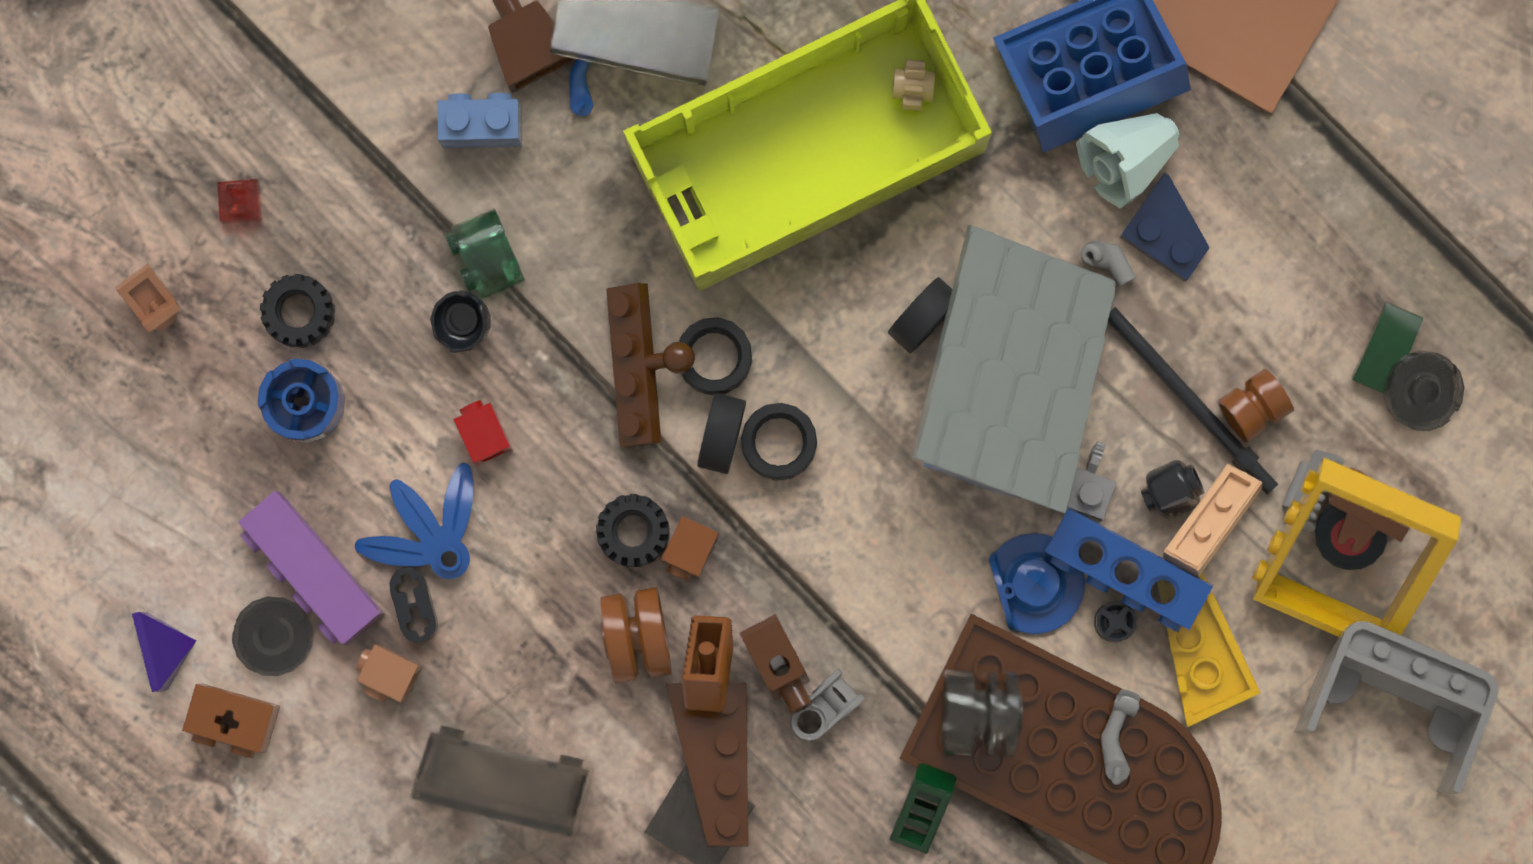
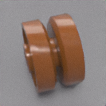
(628, 636)

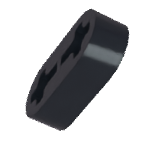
(404, 608)

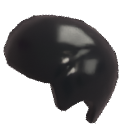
(460, 321)

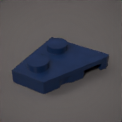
(1167, 231)

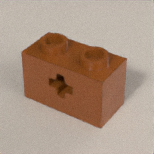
(254, 717)

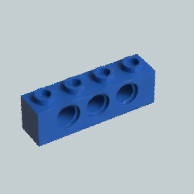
(1189, 590)

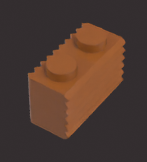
(707, 663)

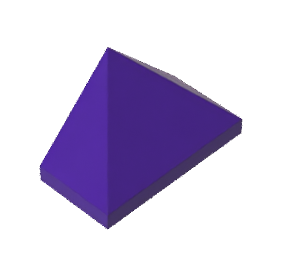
(162, 649)

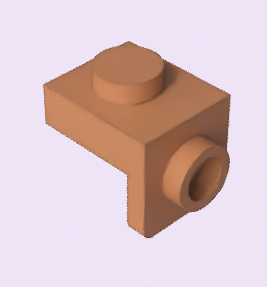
(149, 299)

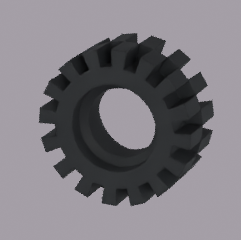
(610, 519)

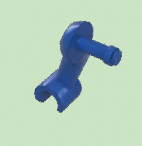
(580, 96)

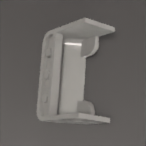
(1450, 688)

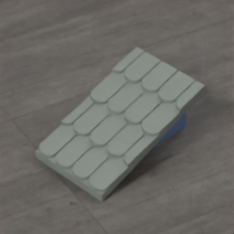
(1014, 370)

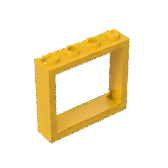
(1374, 495)

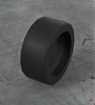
(922, 316)
(743, 346)
(787, 412)
(721, 433)

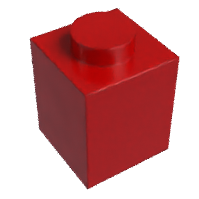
(482, 432)

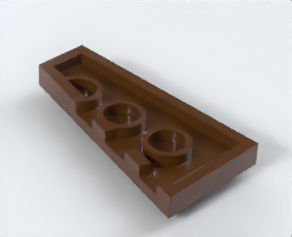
(716, 763)

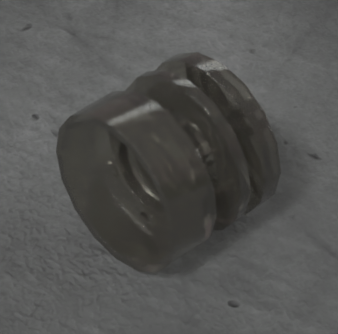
(980, 714)

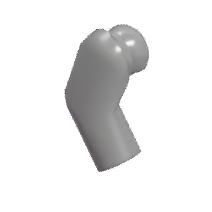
(1109, 257)

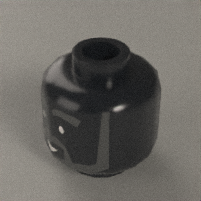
(1172, 489)

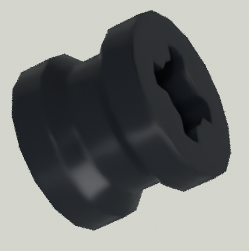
(1121, 621)

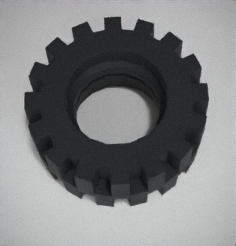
(279, 293)

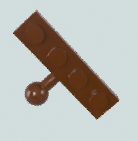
(636, 364)

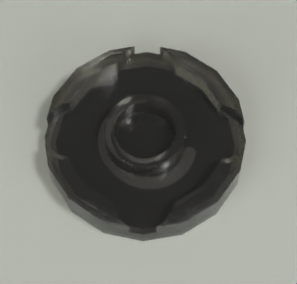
(1424, 390)
(272, 636)

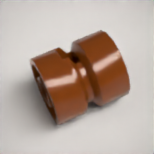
(1253, 407)

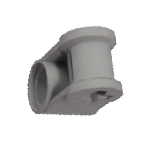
(828, 705)

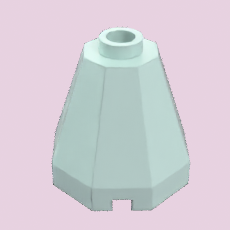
(1127, 155)

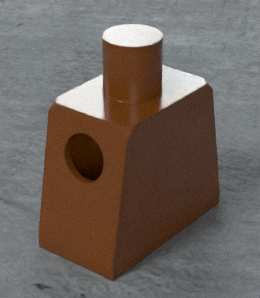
(524, 43)
(771, 651)

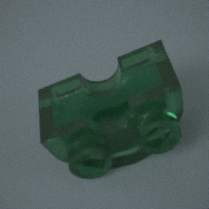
(486, 254)

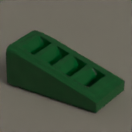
(930, 785)

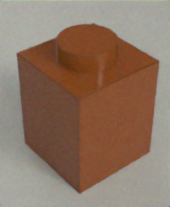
(689, 549)

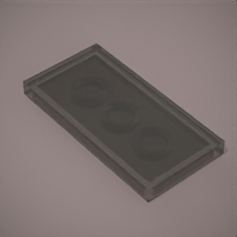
(639, 35)

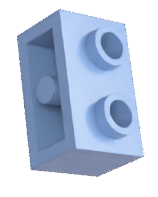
(479, 121)

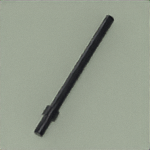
(1243, 458)

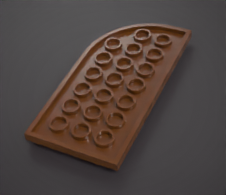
(1058, 775)

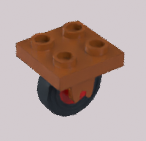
(1352, 534)

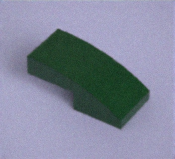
(1387, 344)

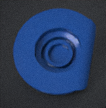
(1033, 590)

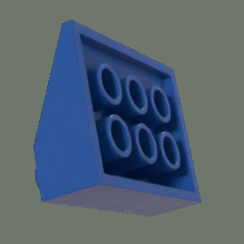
(1091, 66)

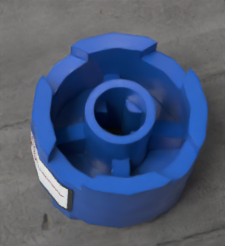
(292, 380)

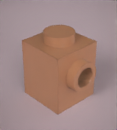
(386, 673)

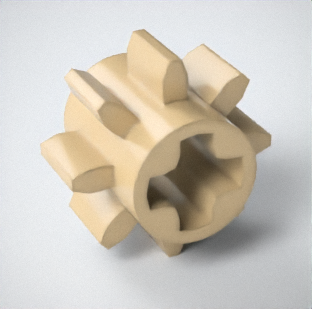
(913, 85)

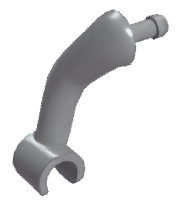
(1114, 760)

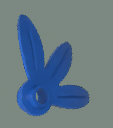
(423, 523)

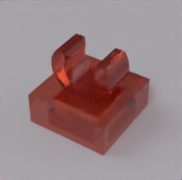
(239, 201)

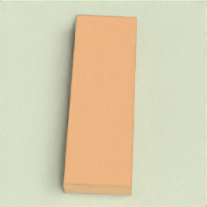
(1212, 520)

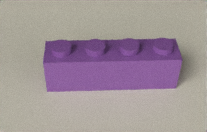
(310, 568)

